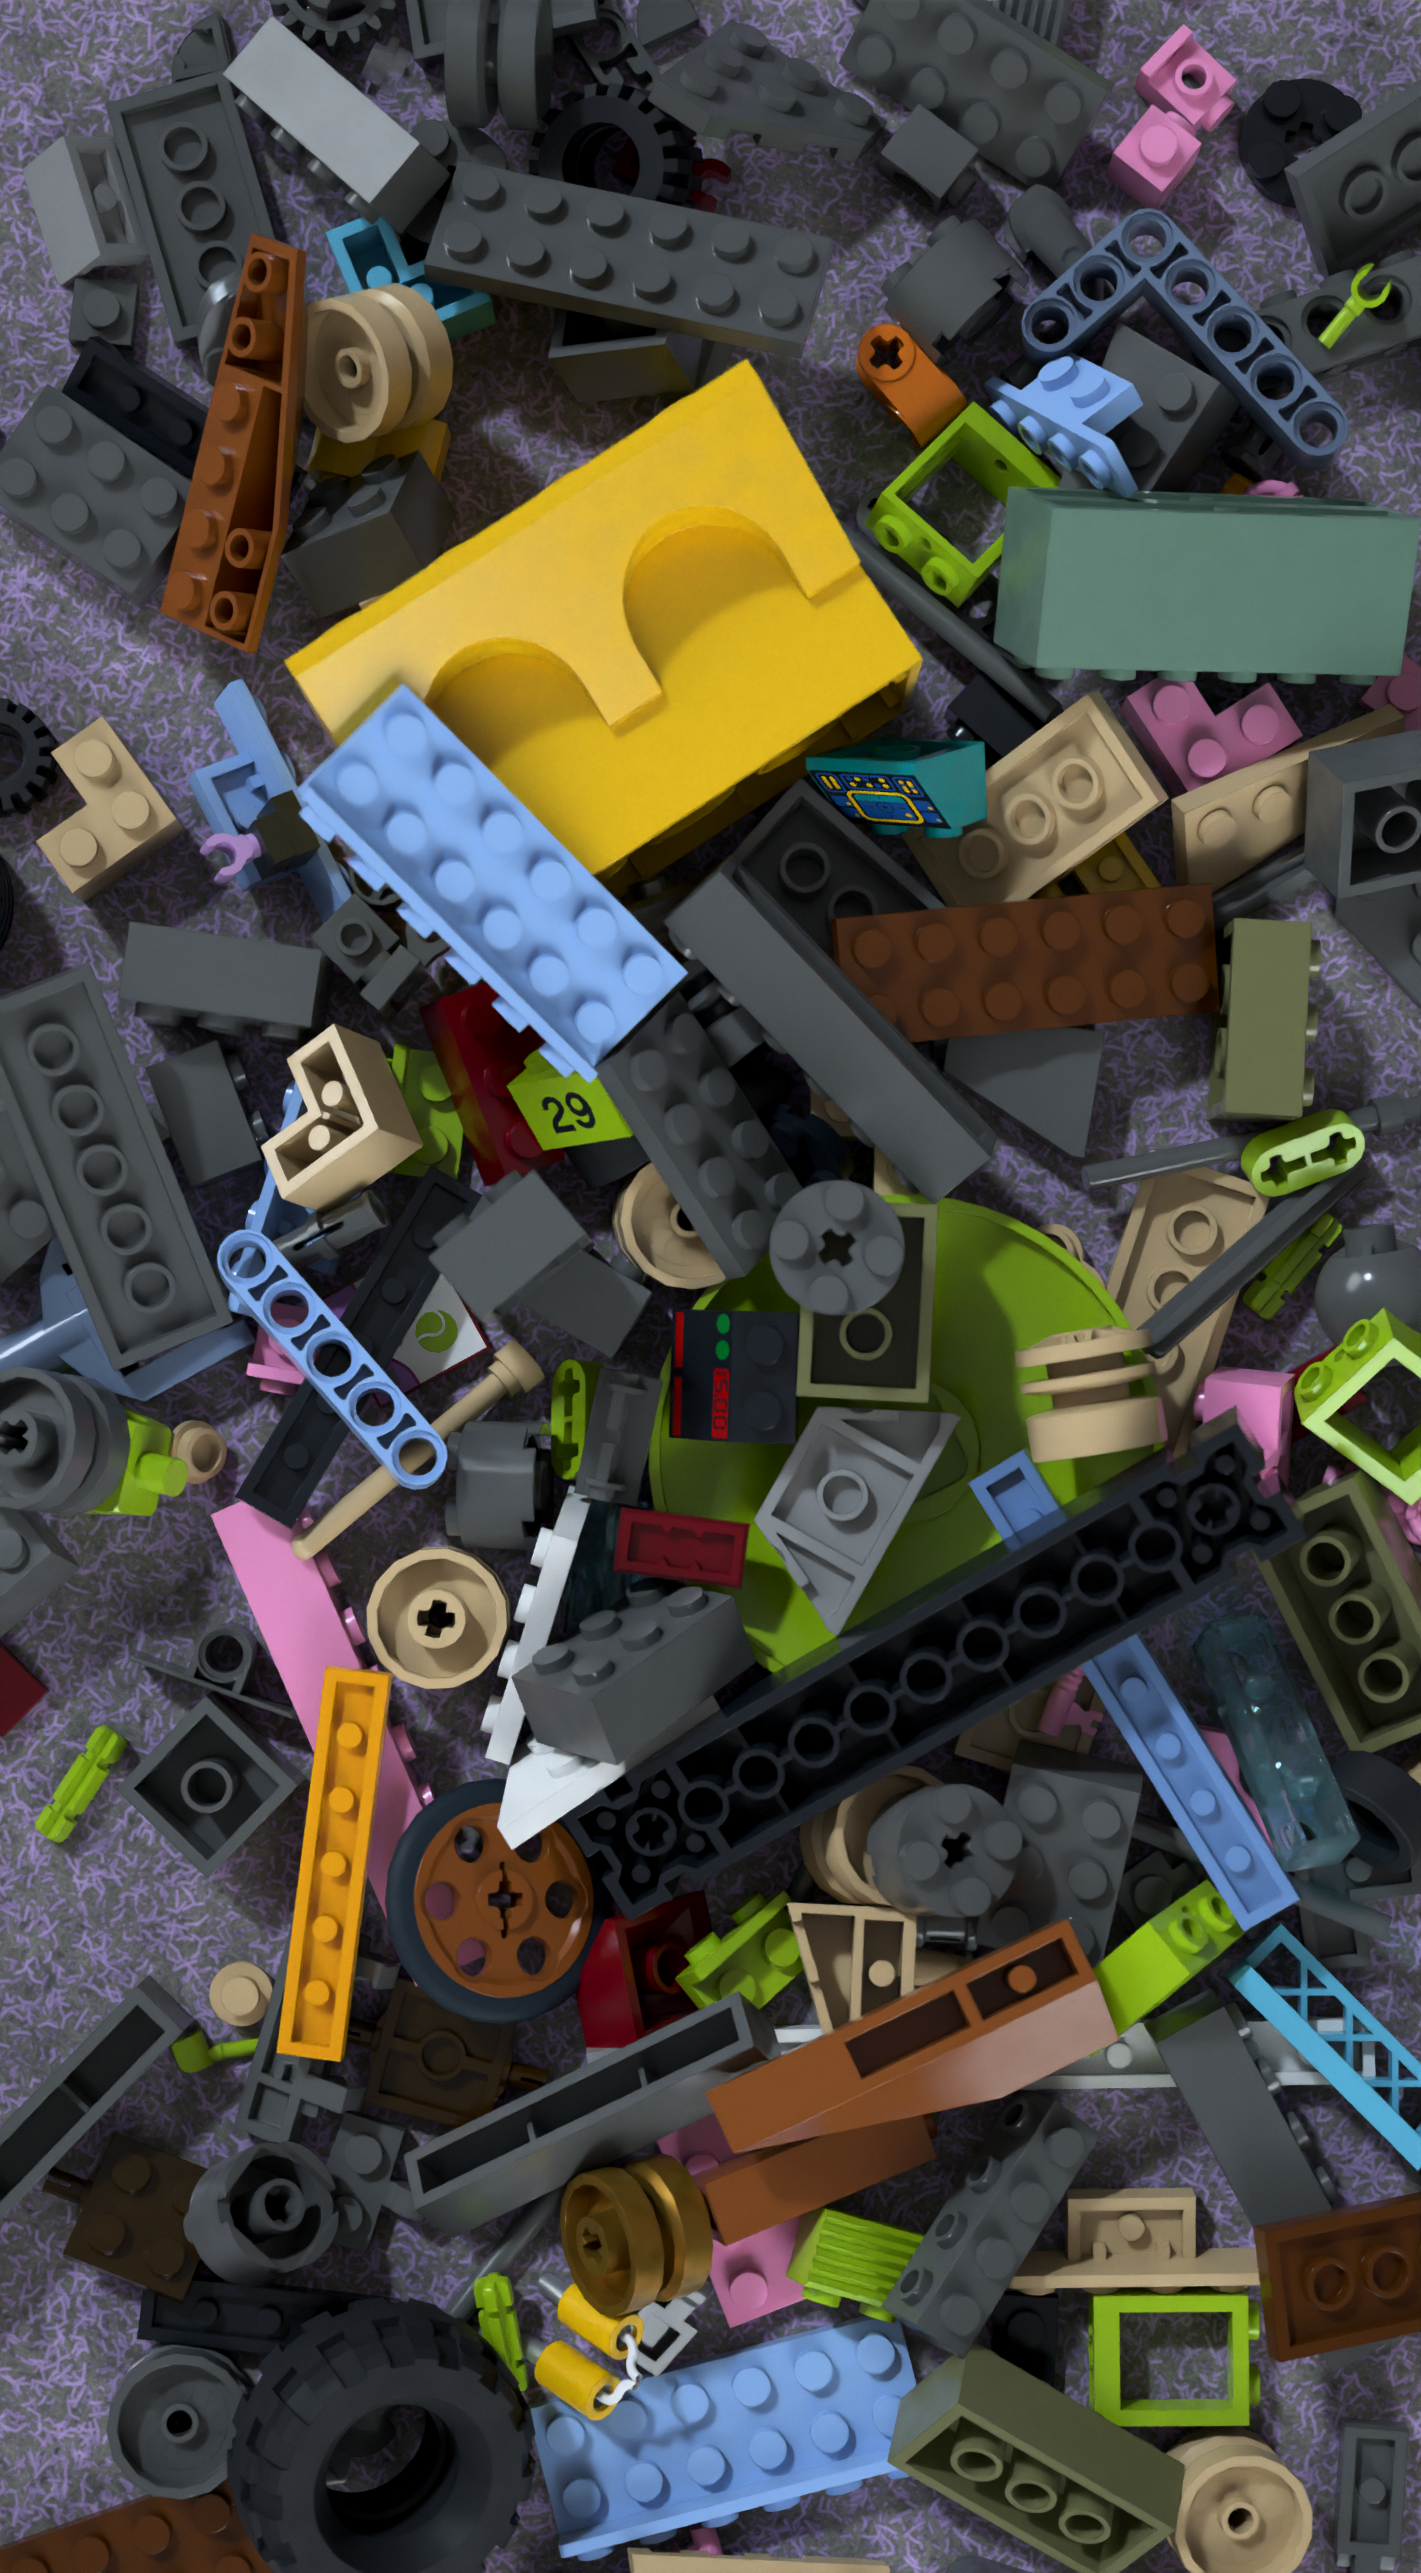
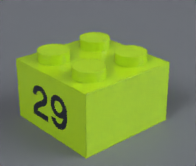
(564, 1109)

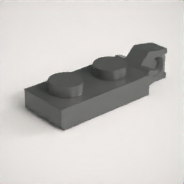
(1369, 2494)

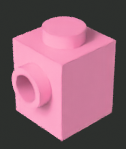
(1154, 157)

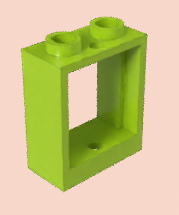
(979, 447)
(1339, 1376)
(1165, 1955)
(1104, 2358)

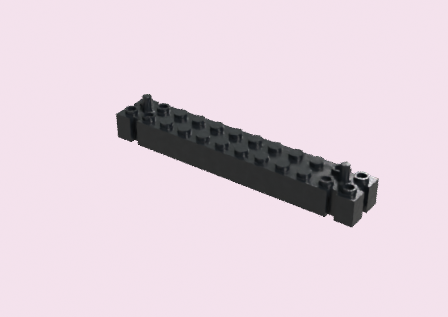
(940, 1662)

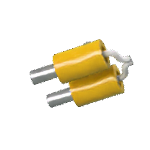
(571, 2373)

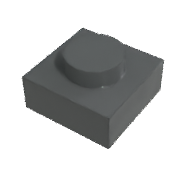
(104, 311)

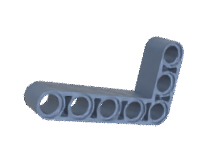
(1194, 324)

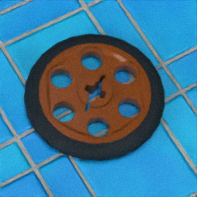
(430, 1945)

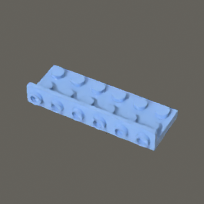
(488, 883)
(726, 2436)

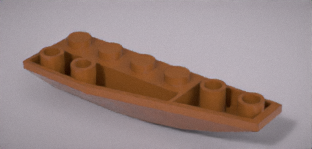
(246, 455)
(931, 2049)

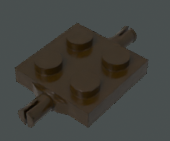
(437, 2060)
(133, 2217)

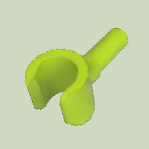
(1353, 307)
(195, 2055)

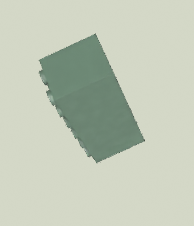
(1205, 585)

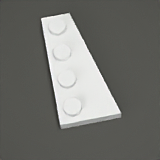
(538, 1611)

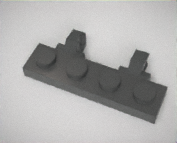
(290, 2088)

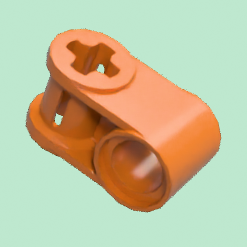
(914, 391)

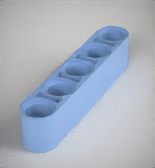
(323, 1329)

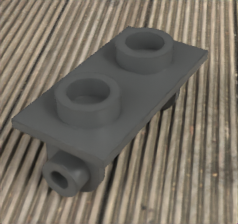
(618, 1436)

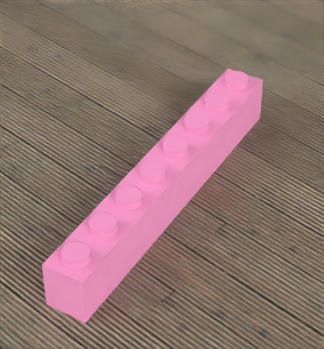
(304, 1635)

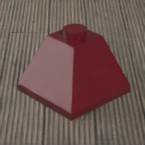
(632, 1972)

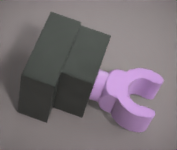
(274, 841)

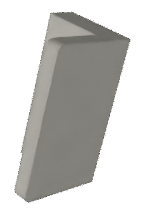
(84, 207)

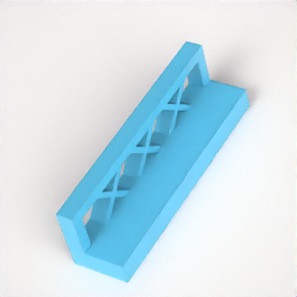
(1313, 2043)

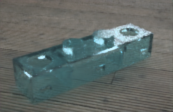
(1275, 1743)

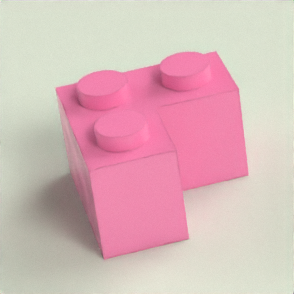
(1197, 746)
(1265, 1404)

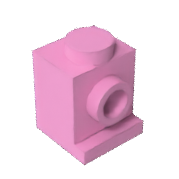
(1162, 84)

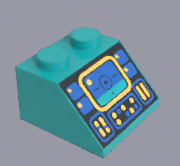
(905, 783)

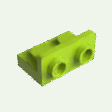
(432, 1113)
(751, 1957)

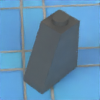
(1032, 1079)

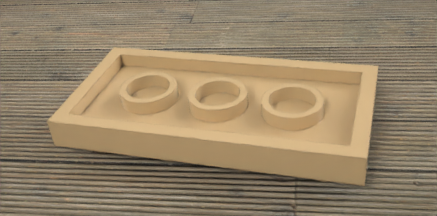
(1046, 810)

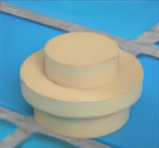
(200, 1448)
(241, 1993)

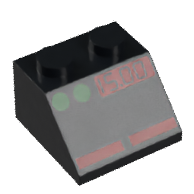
(734, 1376)

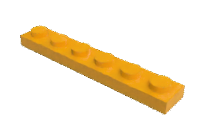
(334, 1863)

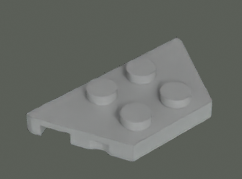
(848, 1497)

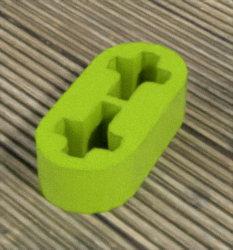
(1302, 1152)
(570, 1413)

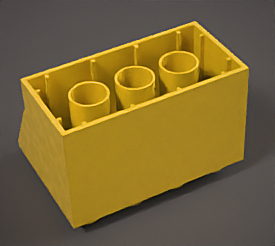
(640, 637)

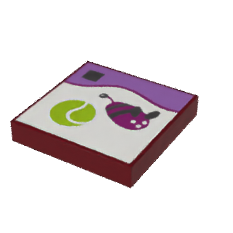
(436, 1343)

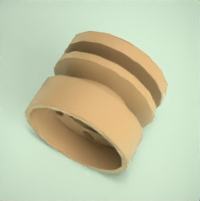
(1090, 1394)

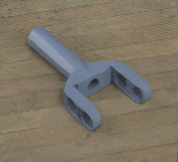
(66, 1341)

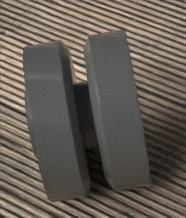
(500, 58)
(59, 1441)
(166, 2456)

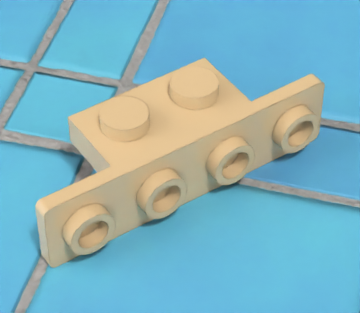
(1134, 2242)

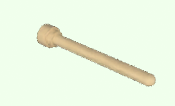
(510, 1373)

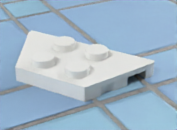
(551, 1781)

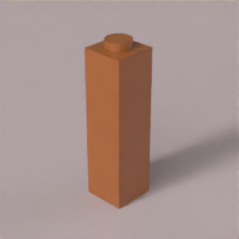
(805, 2174)

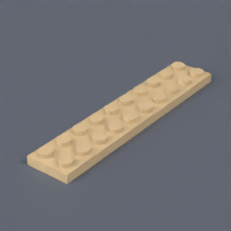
(1168, 1239)

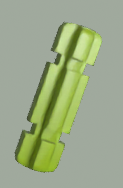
(1291, 1268)
(81, 1783)
(500, 2323)

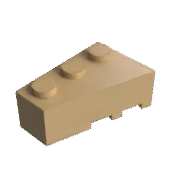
(853, 1957)

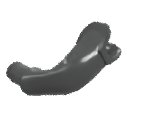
(1044, 231)

